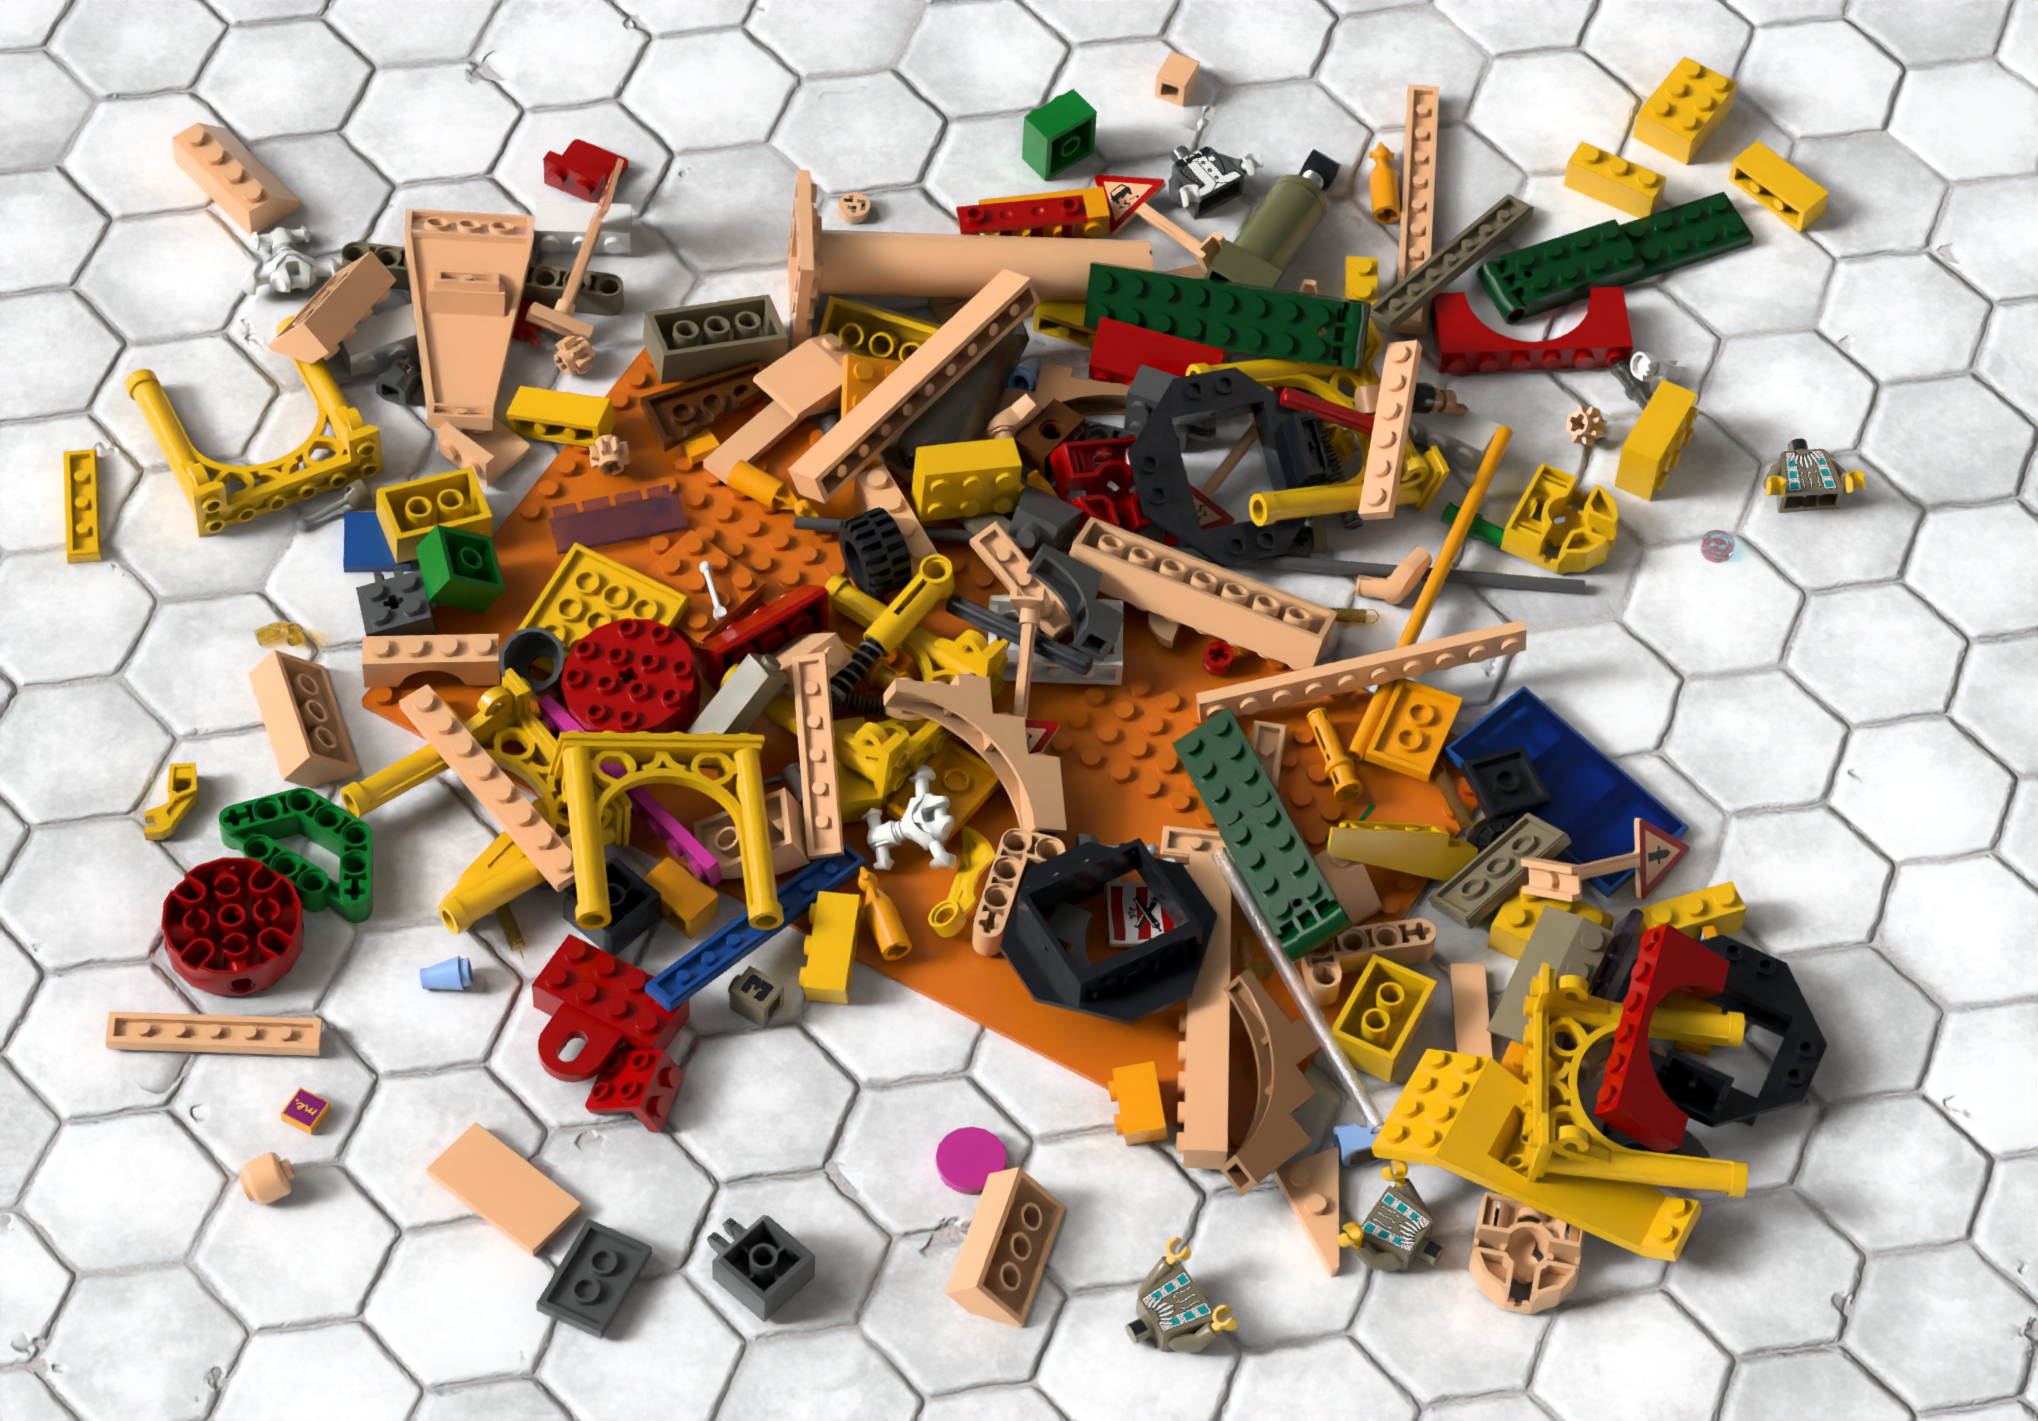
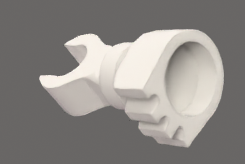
(1646, 365)

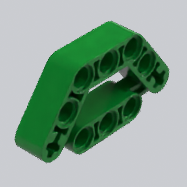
(248, 830)

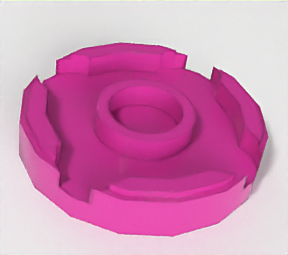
(968, 1158)

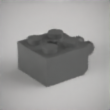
(1145, 395)
(396, 605)
(761, 1265)

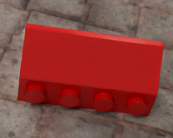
(1123, 348)
(763, 631)

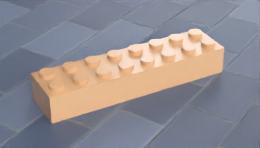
(1205, 595)

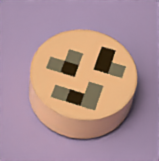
(854, 207)

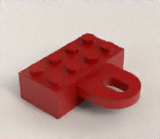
(601, 1003)

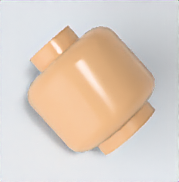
(267, 1178)

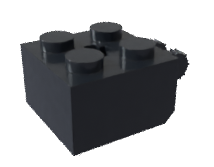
(632, 904)

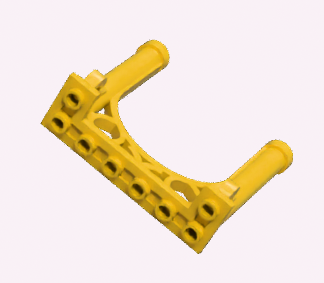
(356, 454)
(1419, 475)
(502, 717)
(868, 746)
(578, 764)
(1567, 1148)

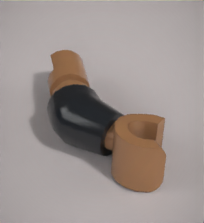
(1425, 400)

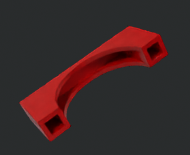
(1471, 346)
(1630, 1090)

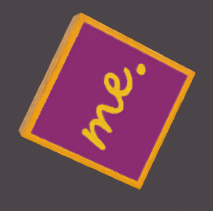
(305, 1111)

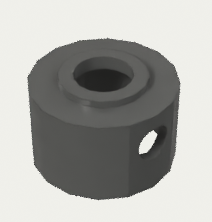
(524, 648)

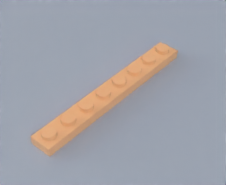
(490, 786)

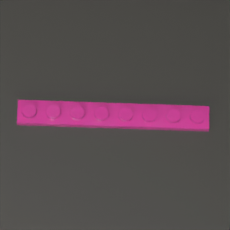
(657, 818)

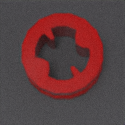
(1212, 652)

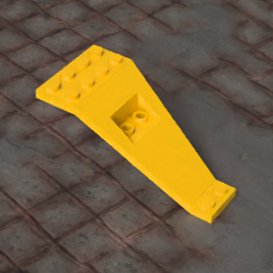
(1469, 1121)

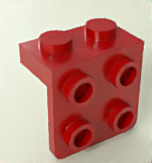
(581, 170)
(637, 1083)

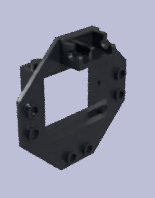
(1289, 448)
(1131, 982)
(1768, 998)

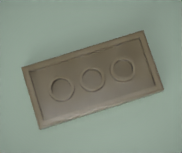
(1497, 870)

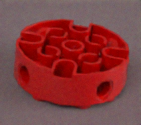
(632, 679)
(233, 927)

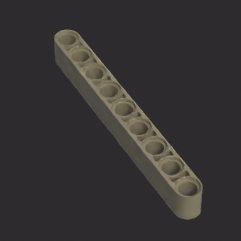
(598, 293)

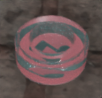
(1717, 546)

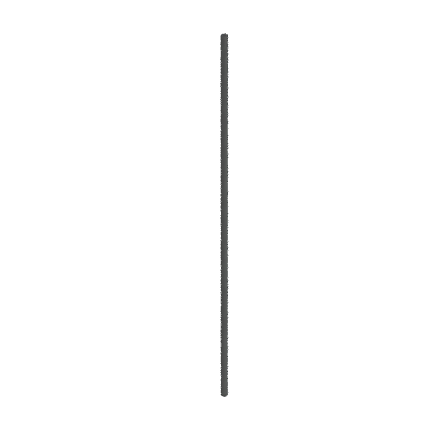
(1280, 562)

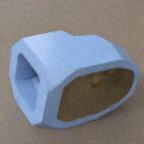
(1354, 1145)

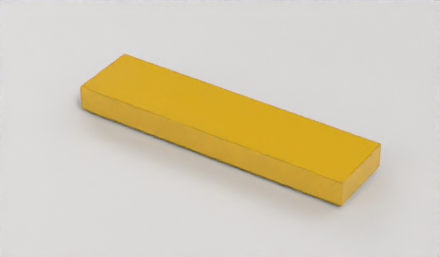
(82, 506)

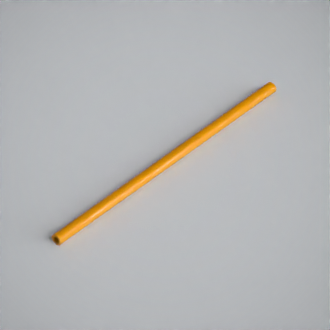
(1433, 584)

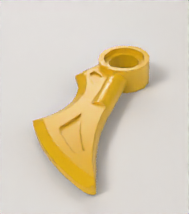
(975, 858)

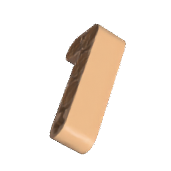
(999, 891)
(1409, 942)

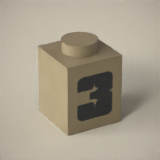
(756, 996)

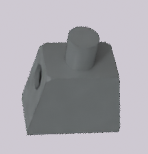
(1043, 519)

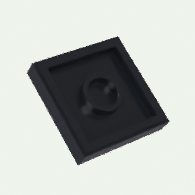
(1505, 783)

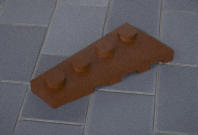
(699, 404)

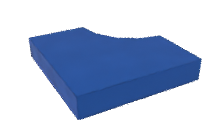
(366, 545)

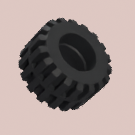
(875, 552)

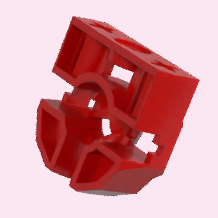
(1076, 471)

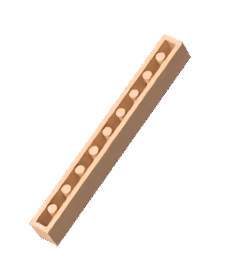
(914, 386)
(1207, 1034)

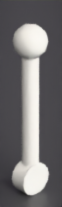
(719, 611)

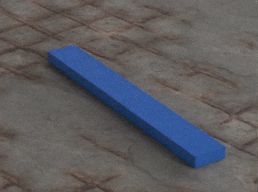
(740, 939)

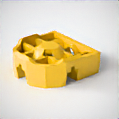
(1583, 537)

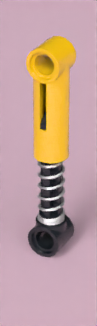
(895, 623)

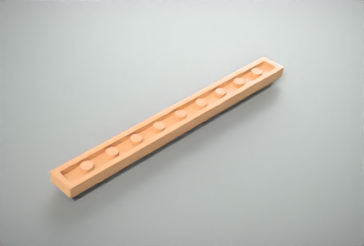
(1418, 191)
(1363, 671)

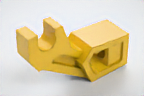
(168, 816)

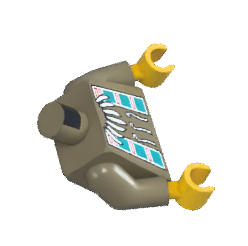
(1809, 479)
(1395, 1228)
(1174, 1308)

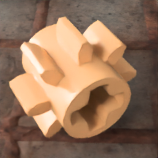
(574, 355)
(1585, 425)
(609, 455)

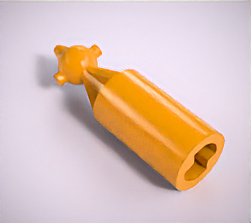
(1384, 187)
(767, 489)
(883, 918)

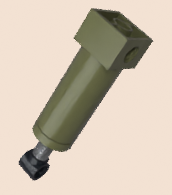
(1277, 226)

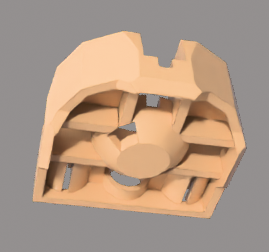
(1514, 1260)

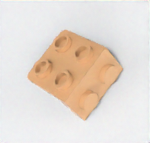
(487, 452)

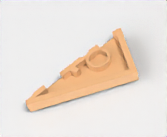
(1314, 1197)

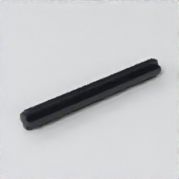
(1011, 631)

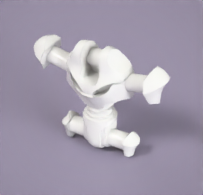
(289, 267)
(923, 823)

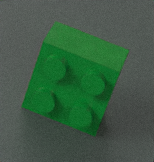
(1059, 134)
(460, 569)

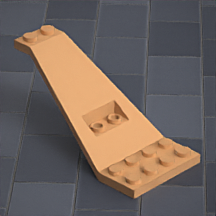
(465, 304)

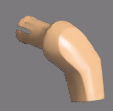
(1014, 418)
(1401, 581)

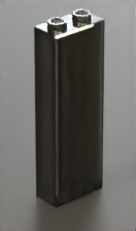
(969, 403)

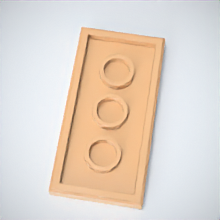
(504, 1189)

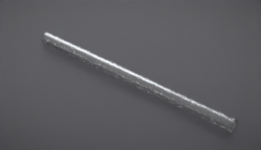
(1299, 991)

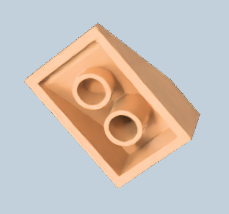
(807, 377)
(786, 831)

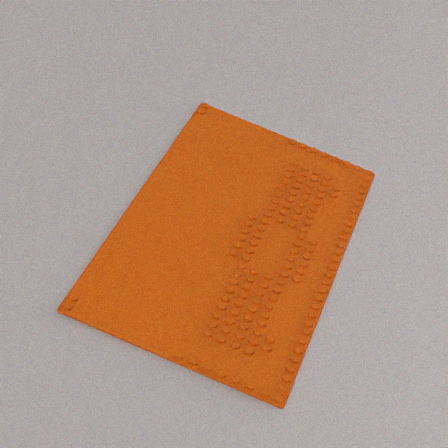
(1111, 745)

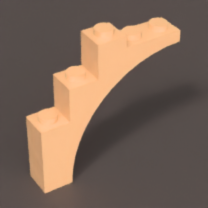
(999, 738)

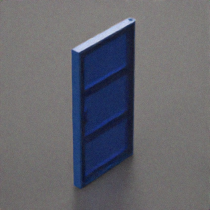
(1588, 791)

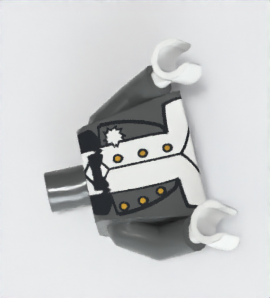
(1208, 178)

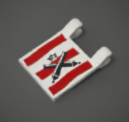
(1134, 913)

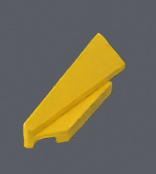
(1401, 847)

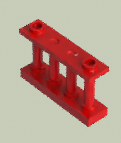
(1023, 215)

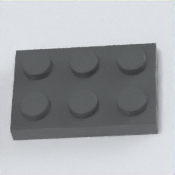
(594, 1278)

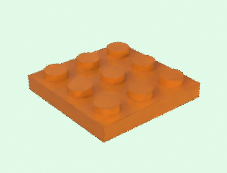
(680, 571)

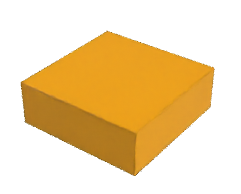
(699, 446)

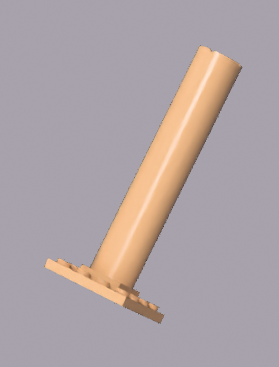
(931, 262)

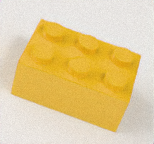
(1685, 110)
(1657, 440)
(966, 479)
(415, 507)
(1521, 913)
(1383, 1016)

